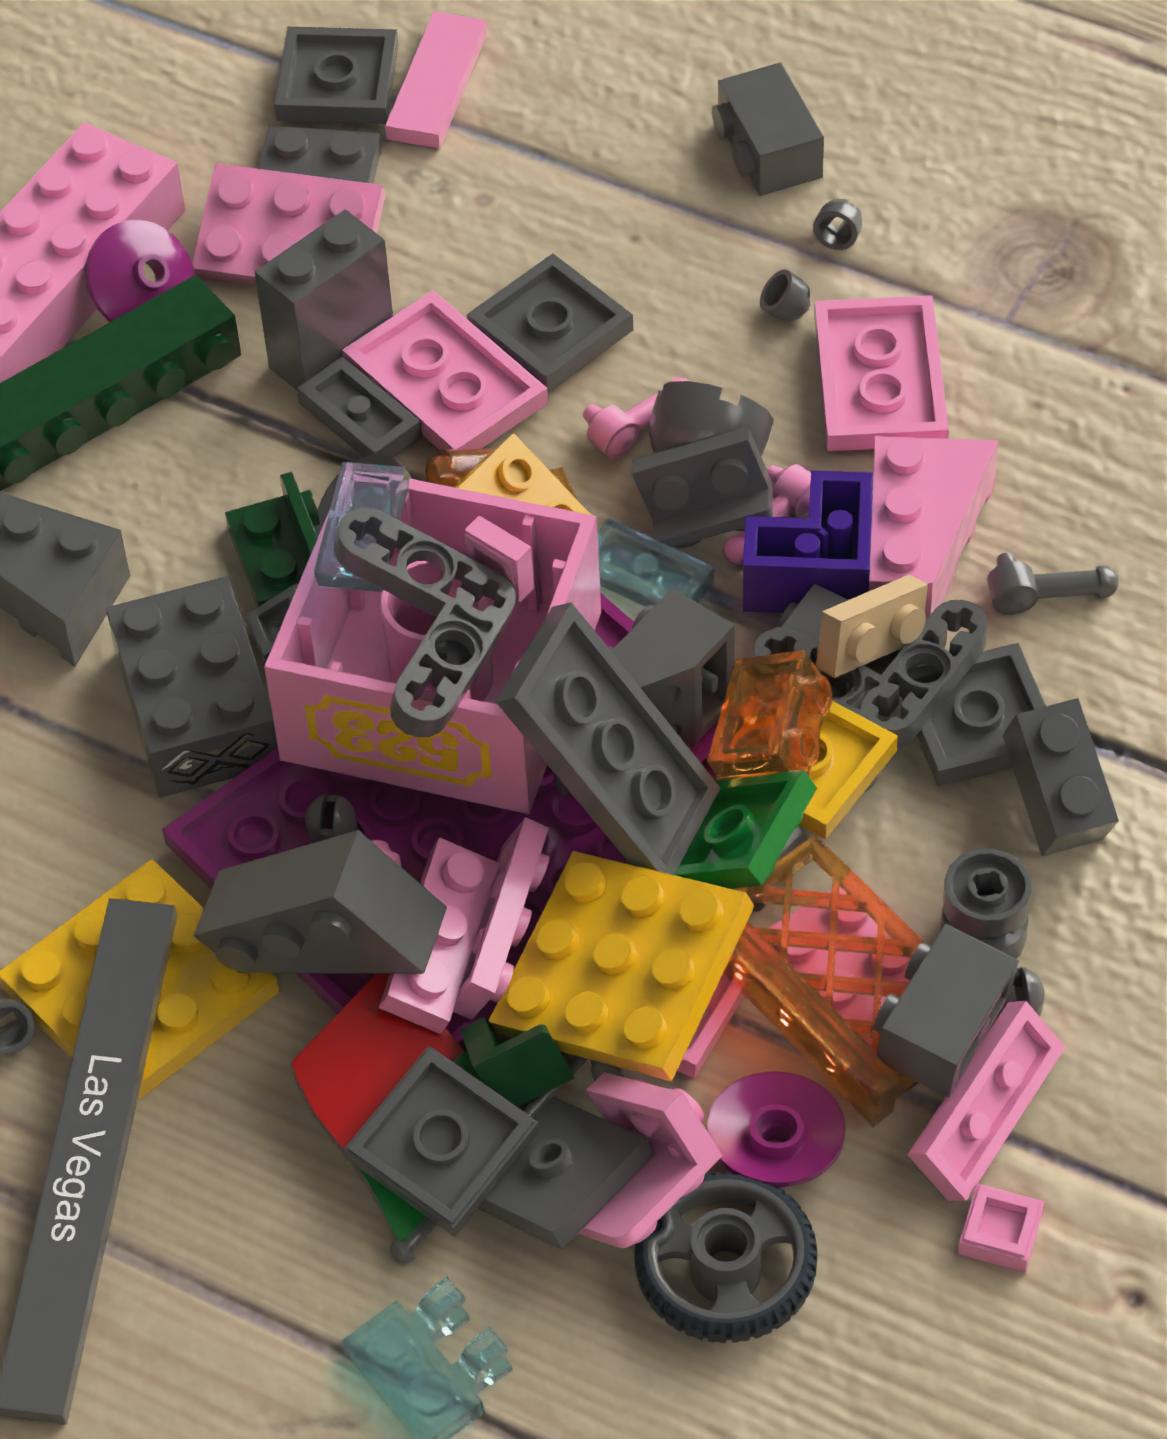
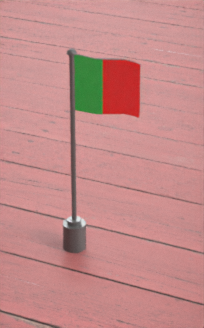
(361, 1061)

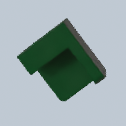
(519, 1067)

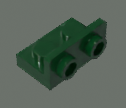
(275, 539)

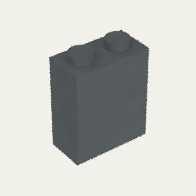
(322, 296)

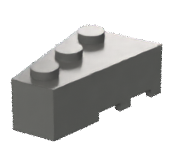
(58, 573)
(321, 911)

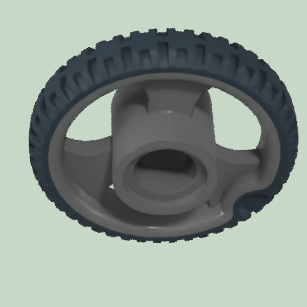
(728, 1284)

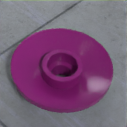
(117, 264)
(781, 1109)

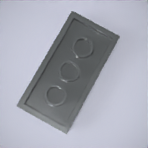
(608, 742)

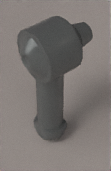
(1017, 589)

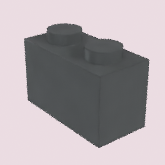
(769, 129)
(1060, 777)
(944, 1009)

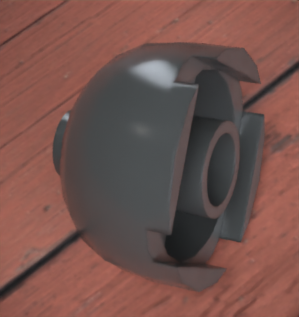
(694, 412)

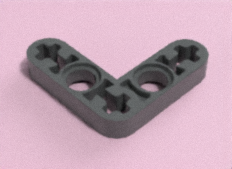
(454, 616)
(878, 693)

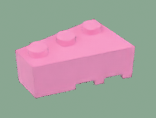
(926, 507)

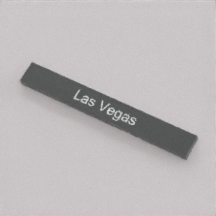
(86, 1163)

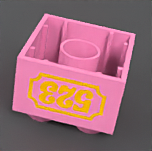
(348, 647)

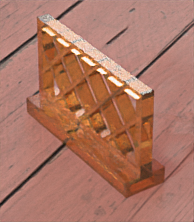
(791, 997)

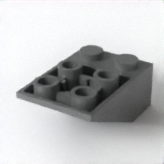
(680, 662)

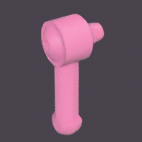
(615, 430)
(790, 498)

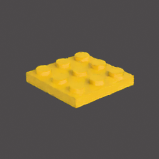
(623, 964)
(198, 992)

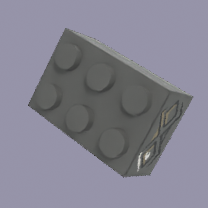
(192, 685)

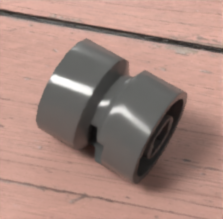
(989, 899)

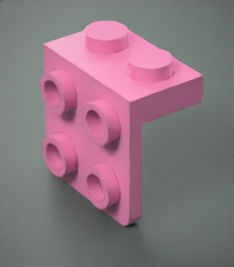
(679, 1163)

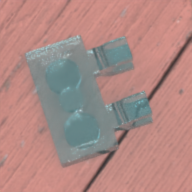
(411, 1373)

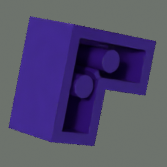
(826, 549)

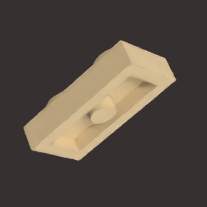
(871, 625)

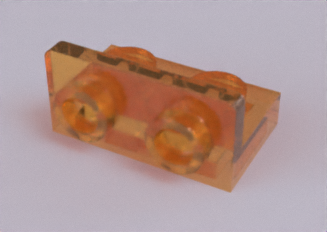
(771, 716)

